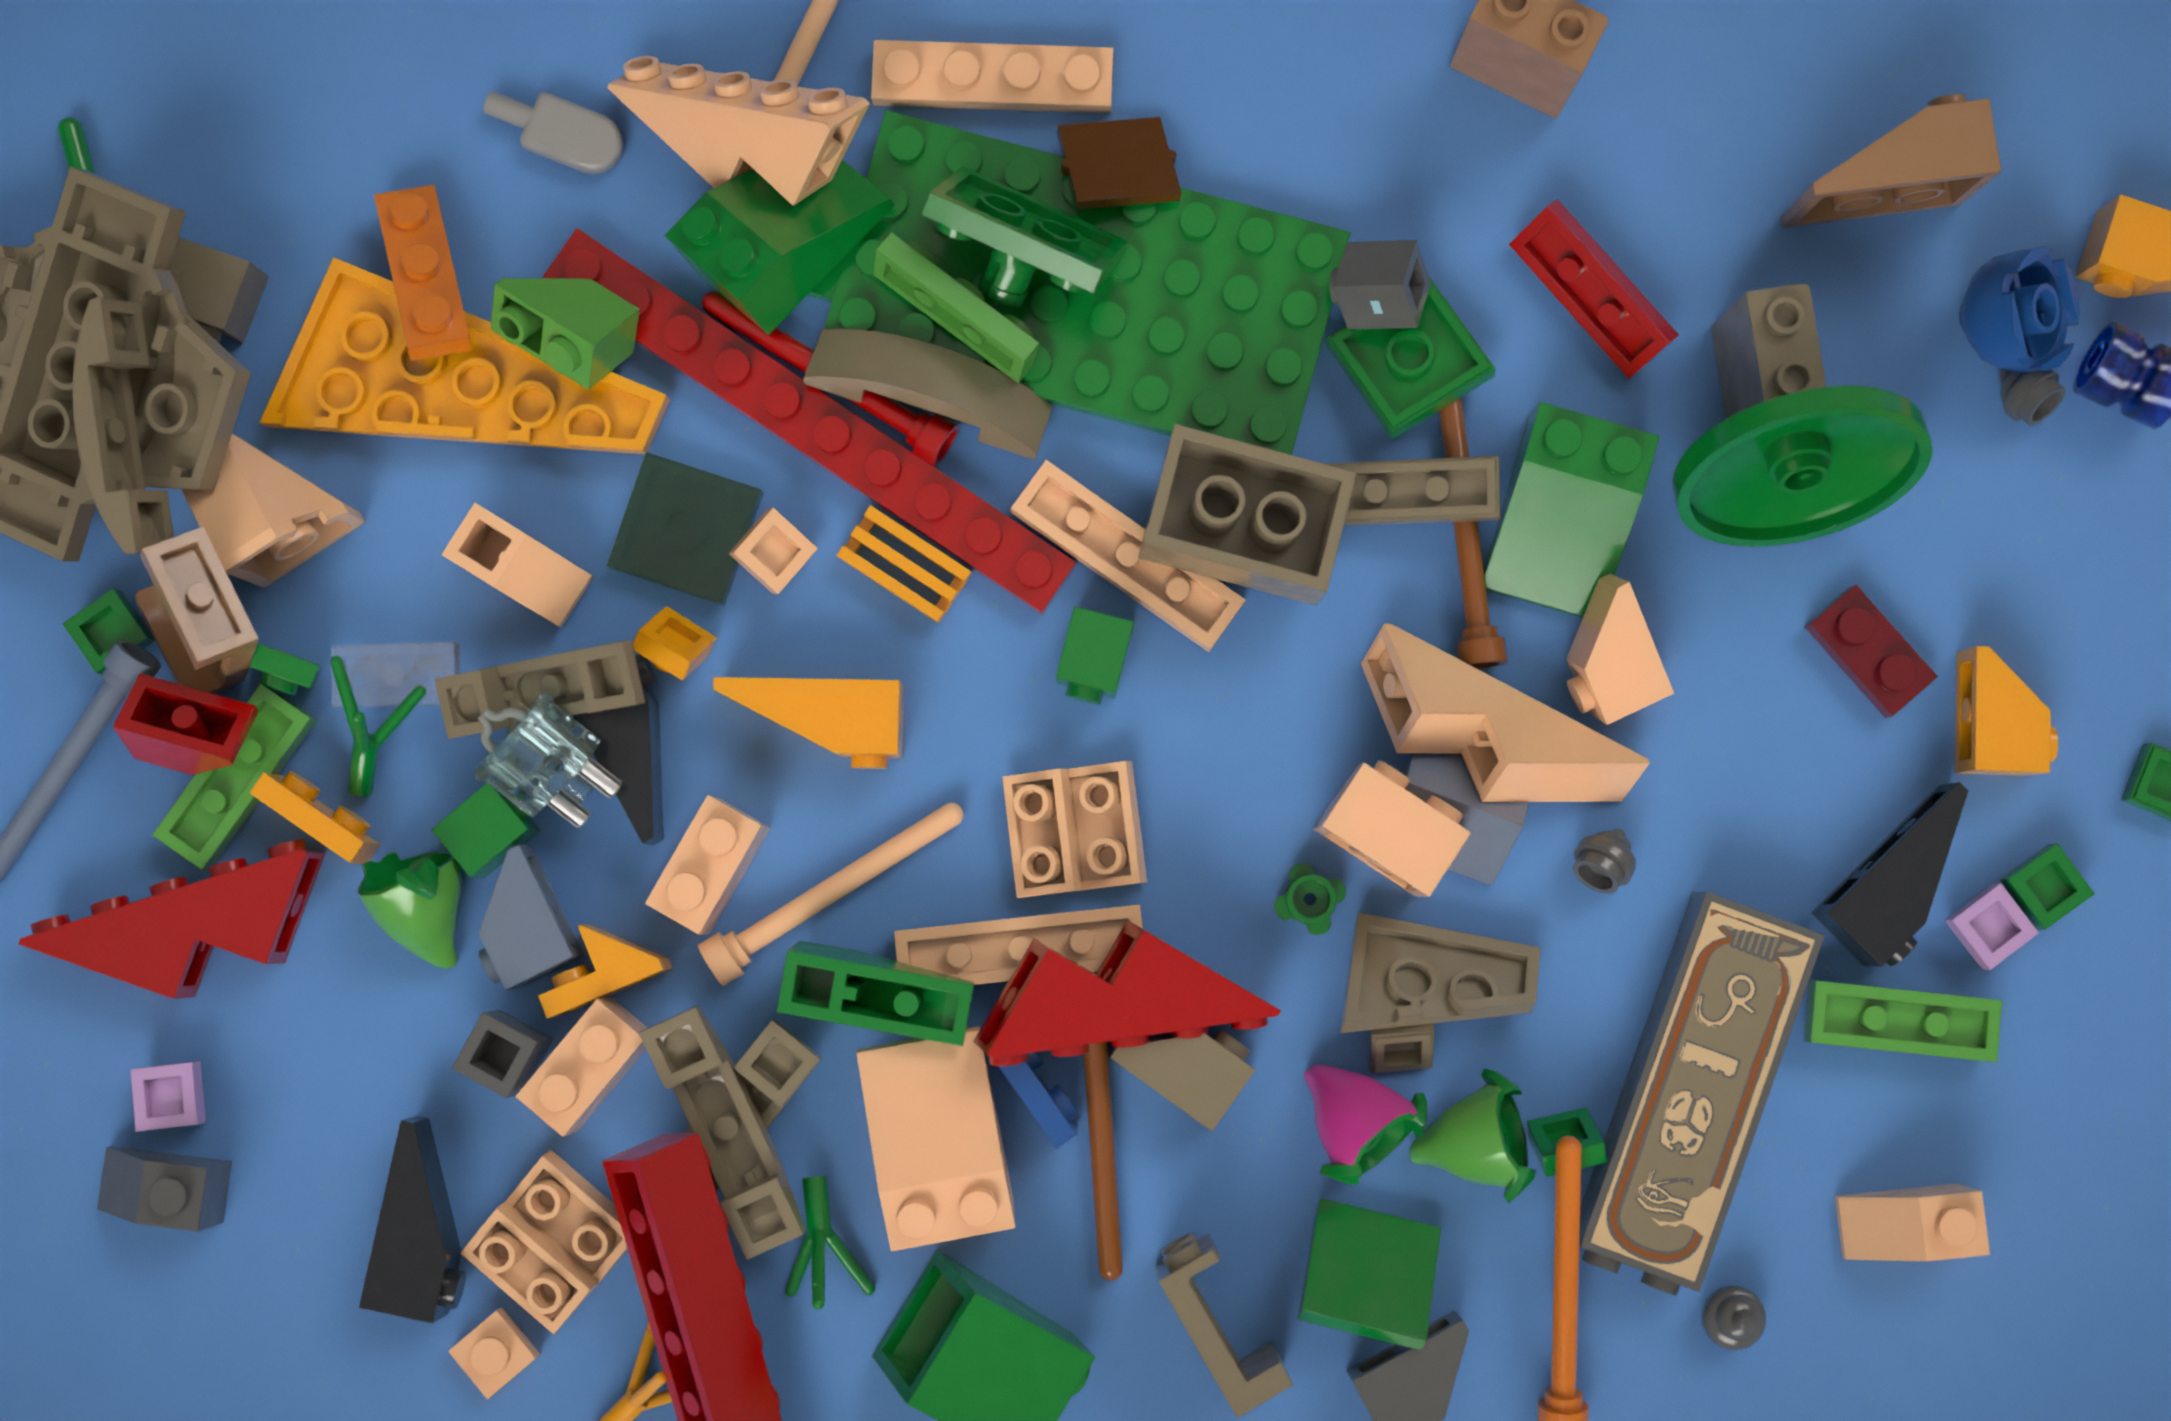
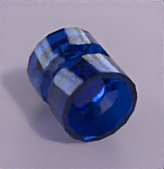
(2127, 372)

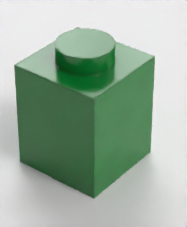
(1093, 655)
(484, 831)

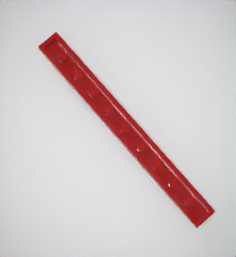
(824, 429)

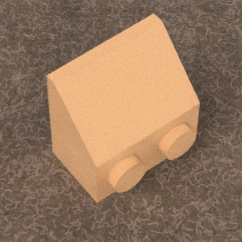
(1393, 828)

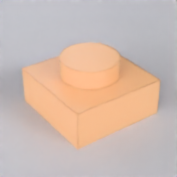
(773, 550)
(494, 1352)

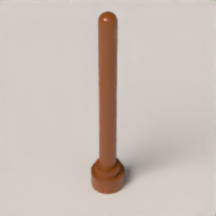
(1480, 640)
(1103, 1161)

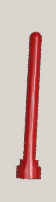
(926, 433)

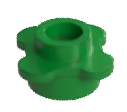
(1314, 916)

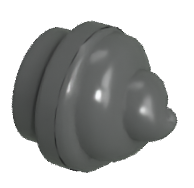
(2030, 394)
(1604, 861)
(1733, 1317)

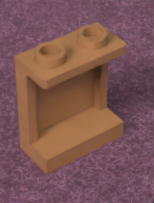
(1530, 48)
(196, 613)

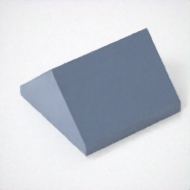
(1491, 824)

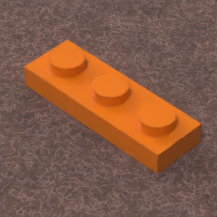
(422, 272)

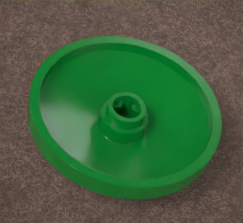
(1802, 466)

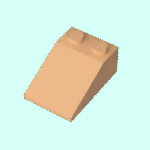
(935, 1141)

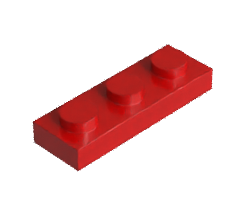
(1593, 289)

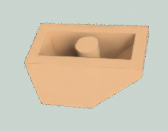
(1615, 656)
(1913, 1224)

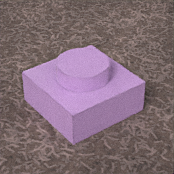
(1991, 926)
(168, 1096)

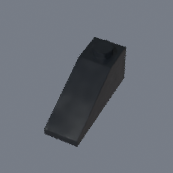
(633, 754)
(1895, 885)
(416, 1238)

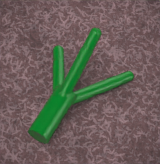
(365, 744)
(818, 1232)

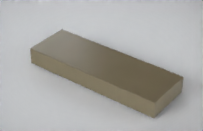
(1424, 491)

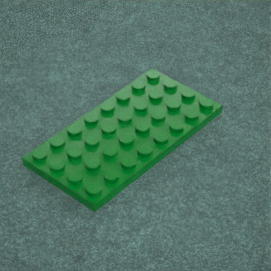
(1194, 328)

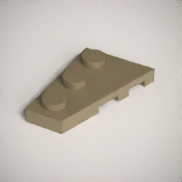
(1433, 975)

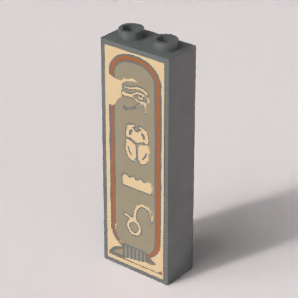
(1696, 1091)

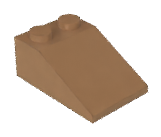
(1918, 166)

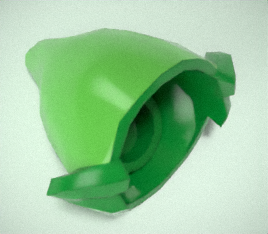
(416, 902)
(1480, 1138)

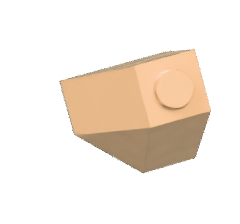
(267, 515)

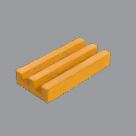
(862, 536)

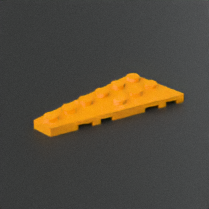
(357, 378)

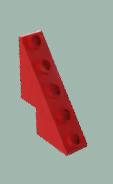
(171, 935)
(1134, 994)

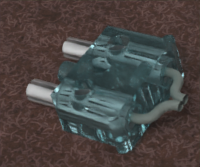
(544, 761)

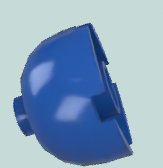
(2021, 310)

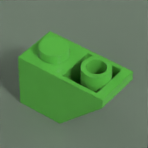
(566, 324)

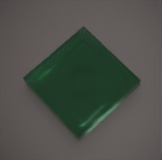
(683, 528)

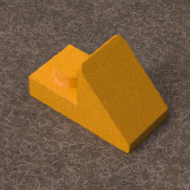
(616, 965)

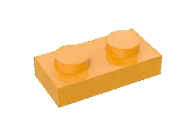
(297, 802)

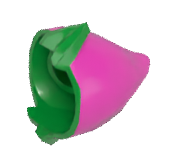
(1360, 1120)

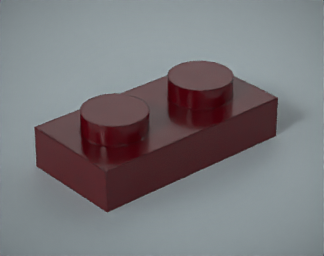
(1871, 651)

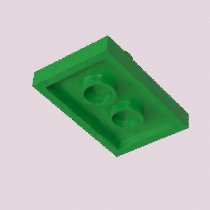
(1023, 237)

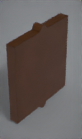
(1118, 163)

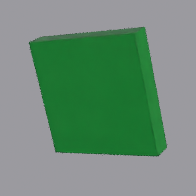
(1412, 370)
(1370, 1274)

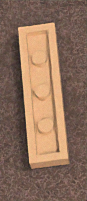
(992, 76)
(1111, 546)
(993, 948)

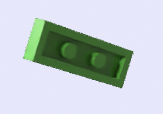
(956, 306)
(219, 799)
(1903, 1021)

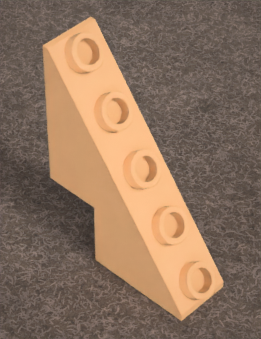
(743, 123)
(1506, 738)

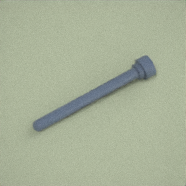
(122, 669)

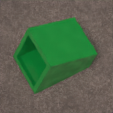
(979, 1352)

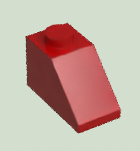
(182, 726)

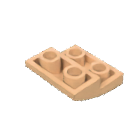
(1074, 829)
(549, 1242)

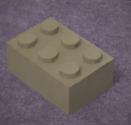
(1247, 515)

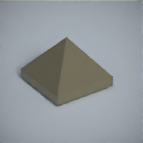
(1401, 1048)

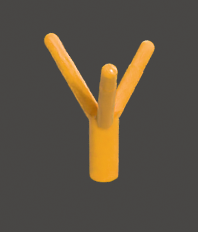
(639, 1397)

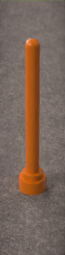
(1562, 1399)

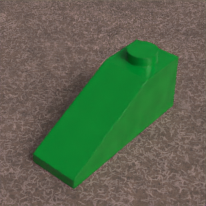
(874, 993)

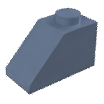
(525, 924)

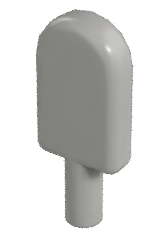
(562, 131)

